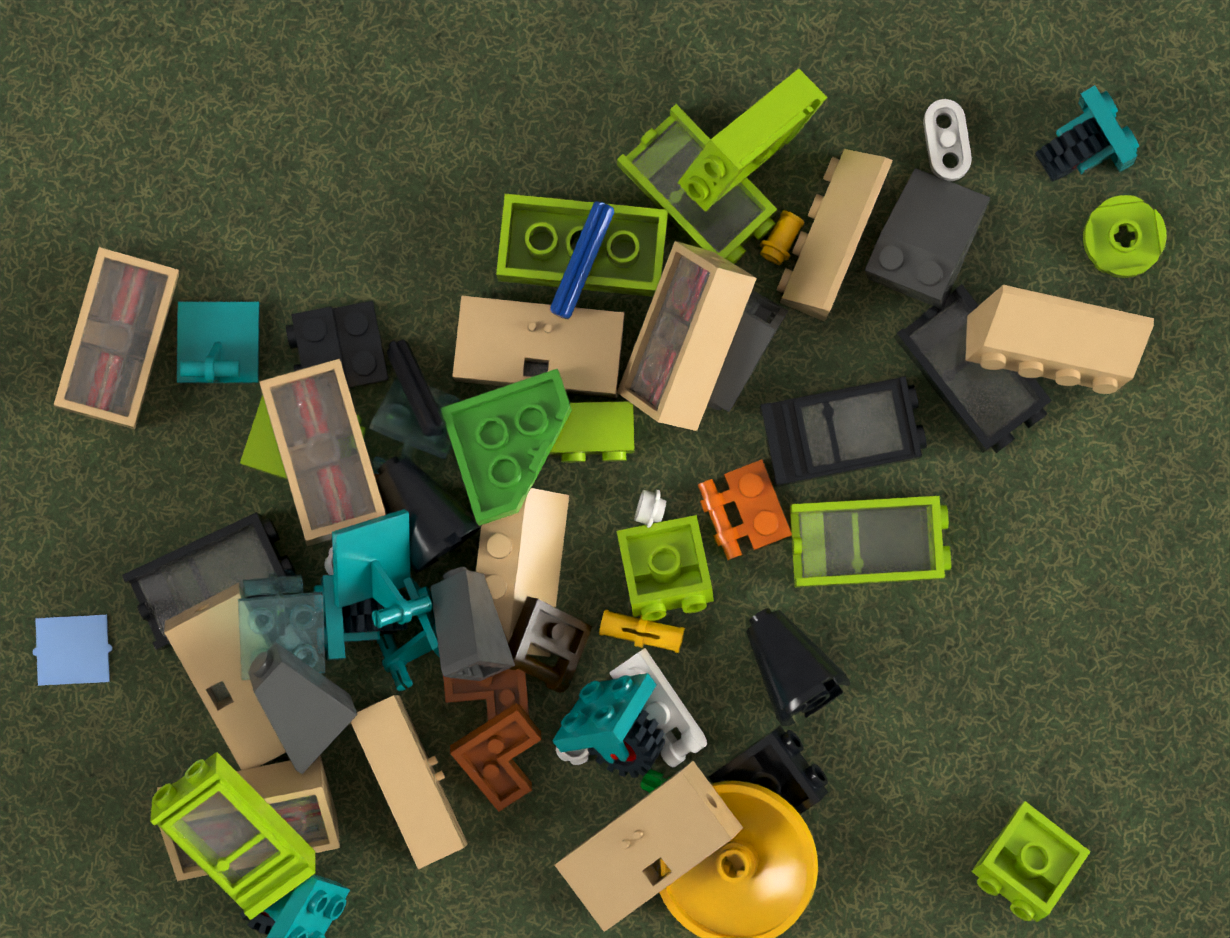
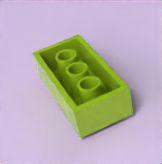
(543, 233)

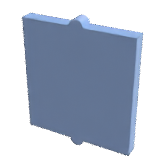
(72, 650)

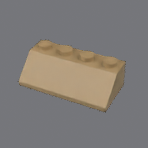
(834, 233)
(1057, 339)
(524, 556)

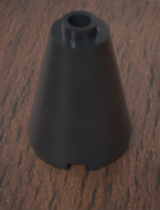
(435, 517)
(792, 667)

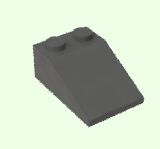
(927, 238)

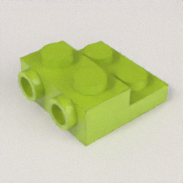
(665, 568)
(1030, 863)

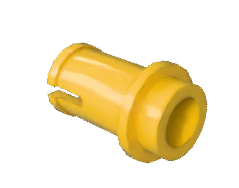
(781, 238)

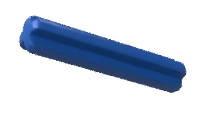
(582, 260)

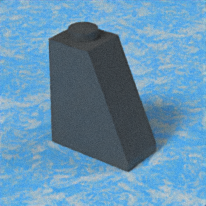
(749, 343)
(468, 627)
(300, 704)

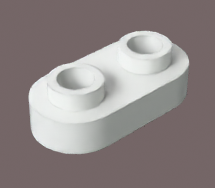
(947, 141)

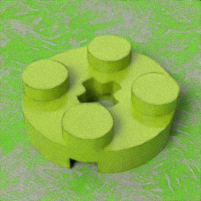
(1138, 218)

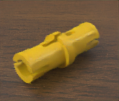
(641, 631)

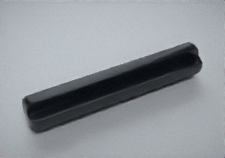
(416, 388)

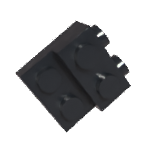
(342, 334)
(780, 767)

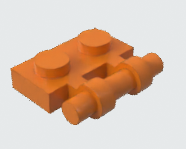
(756, 505)

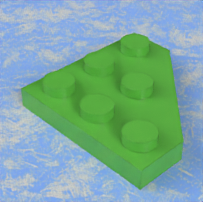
(506, 440)

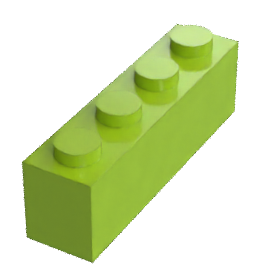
(596, 429)

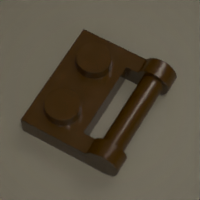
(554, 633)

